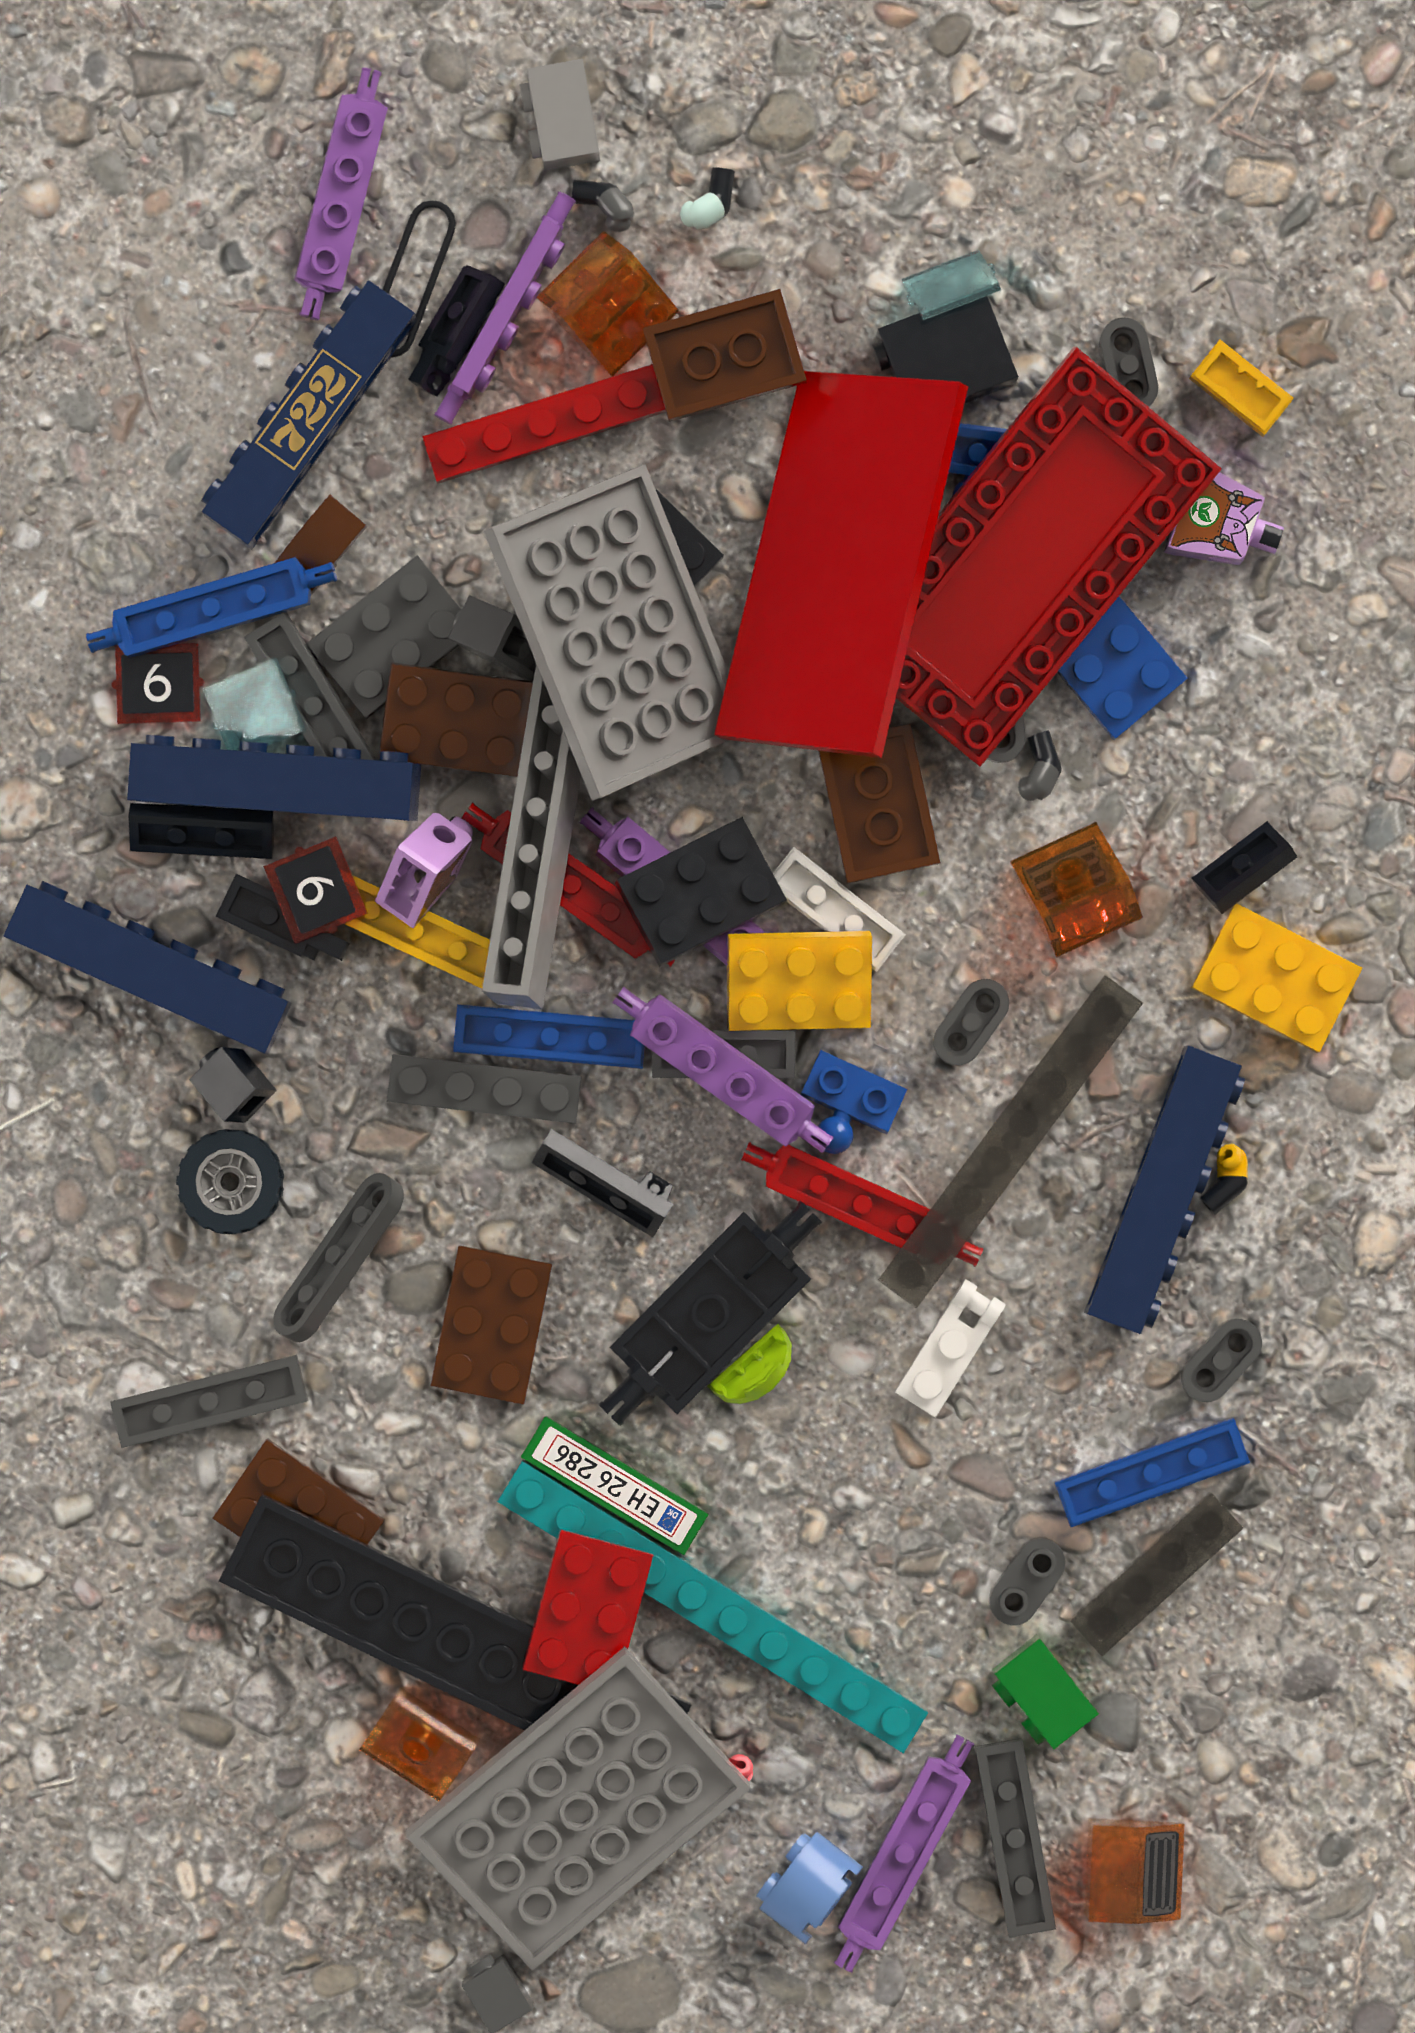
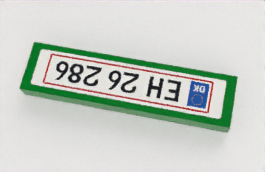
(614, 1485)

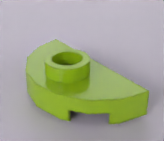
(756, 1370)

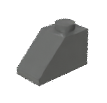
(494, 637)

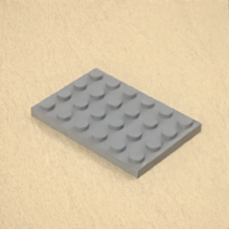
(614, 629)
(578, 1809)

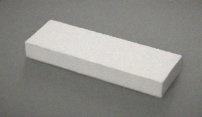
(833, 905)

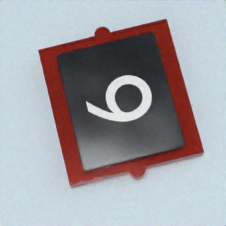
(159, 685)
(315, 890)

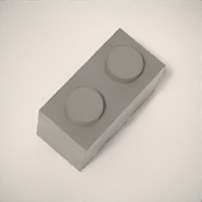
(562, 115)

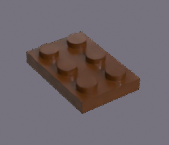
(724, 355)
(455, 719)
(880, 809)
(491, 1324)
(299, 1487)

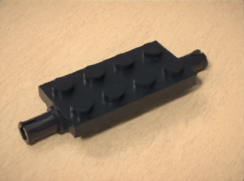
(710, 1313)

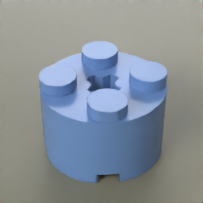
(808, 1886)

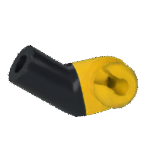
(1231, 1178)

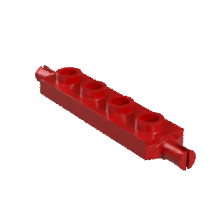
(583, 892)
(844, 1195)

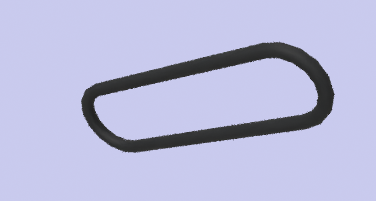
(434, 275)

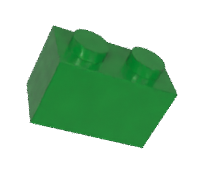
(1043, 1692)

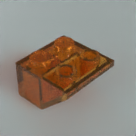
(607, 302)

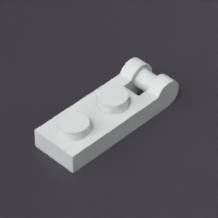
(948, 1349)

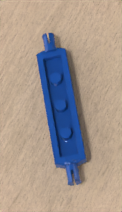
(211, 607)

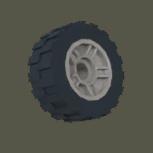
(204, 1171)

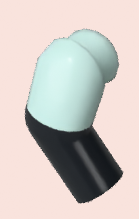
(714, 204)

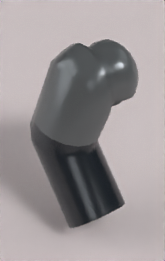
(609, 199)
(1045, 770)

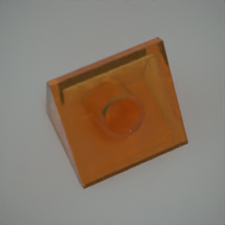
(420, 1744)

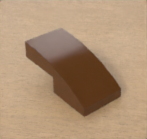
(324, 536)

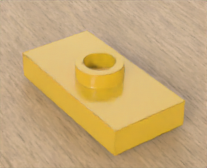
(1241, 388)

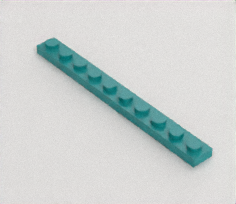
(724, 1612)

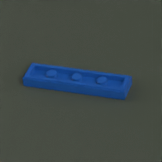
(547, 1037)
(1151, 1472)

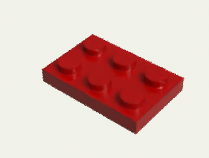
(586, 1606)

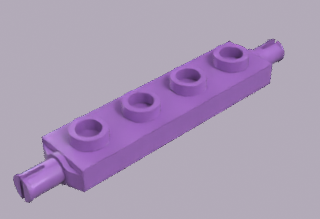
(340, 193)
(499, 328)
(630, 847)
(722, 1070)
(904, 1853)

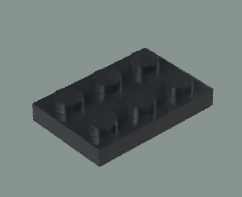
(700, 891)

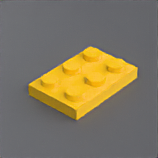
(1276, 977)
(799, 980)

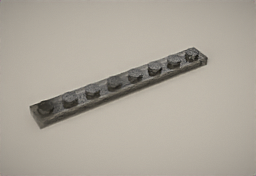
(1010, 1141)

